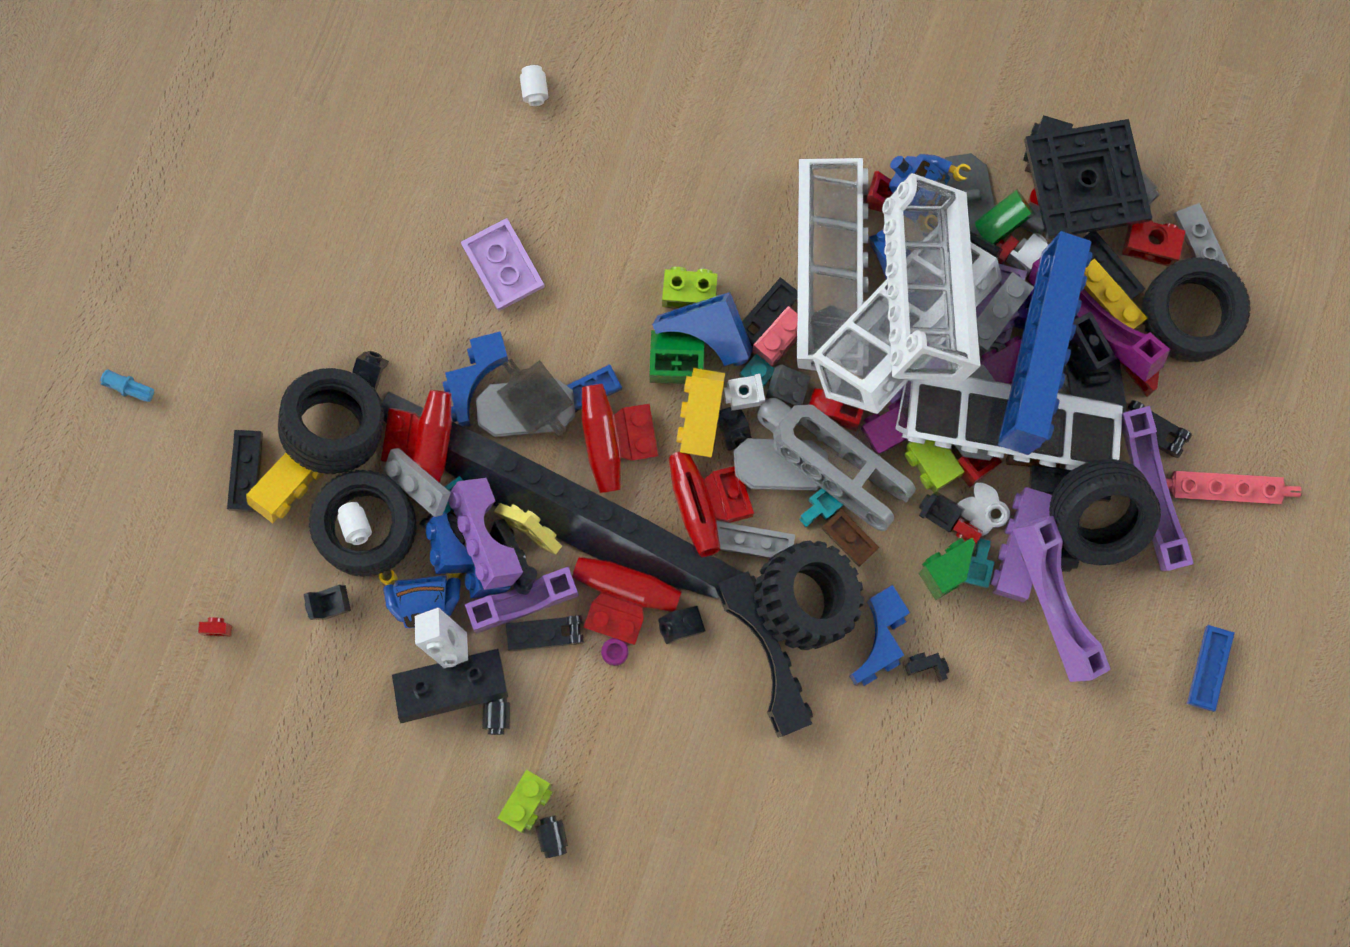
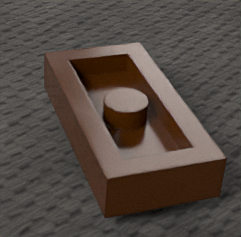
(850, 538)

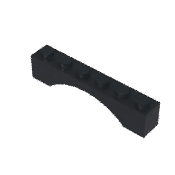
(786, 705)

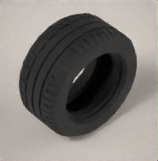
(1225, 286)
(333, 387)
(346, 488)
(1116, 541)

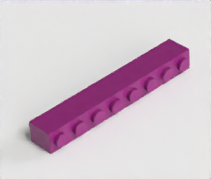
(882, 431)

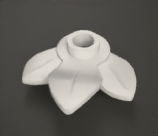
(979, 508)

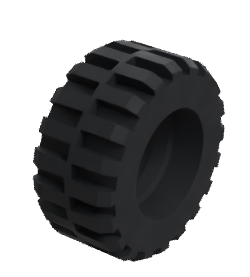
(838, 587)

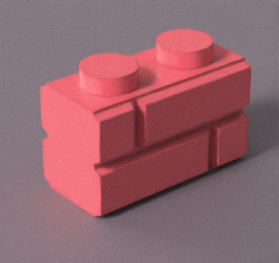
(778, 337)

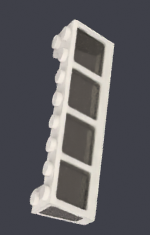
(973, 415)

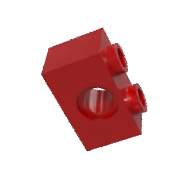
(1140, 247)

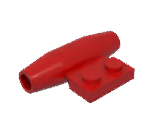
(614, 436)
(423, 437)
(705, 500)
(621, 597)

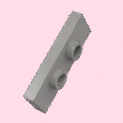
(1199, 233)

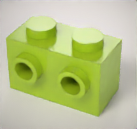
(687, 287)
(935, 464)
(525, 801)

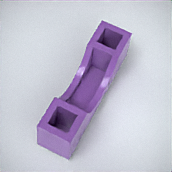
(494, 562)
(1013, 577)
(511, 605)

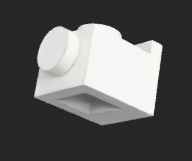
(1027, 252)
(752, 399)

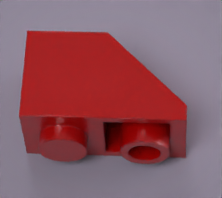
(839, 412)

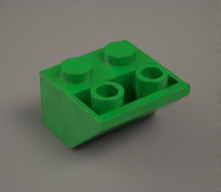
(674, 356)
(949, 570)

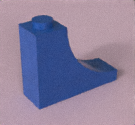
(715, 323)

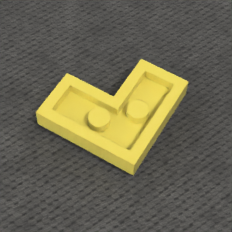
(529, 524)

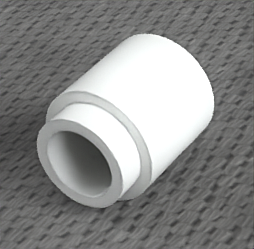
(533, 85)
(354, 523)

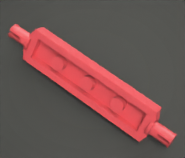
(1230, 487)

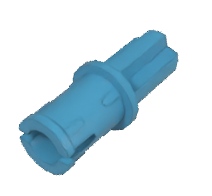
(126, 385)

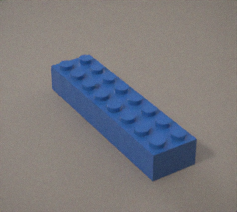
(1045, 344)

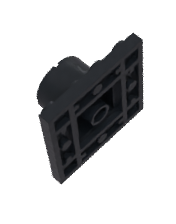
(1088, 178)

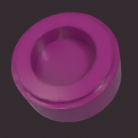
(614, 652)

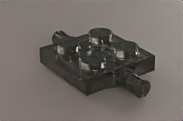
(534, 397)

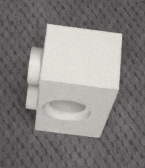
(441, 638)

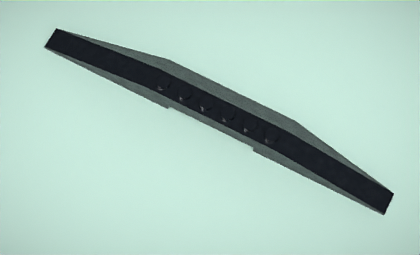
(577, 513)

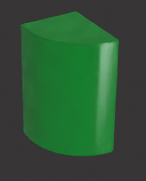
(1004, 218)

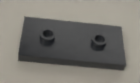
(441, 690)

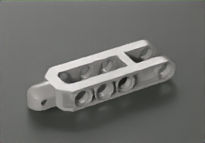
(849, 492)

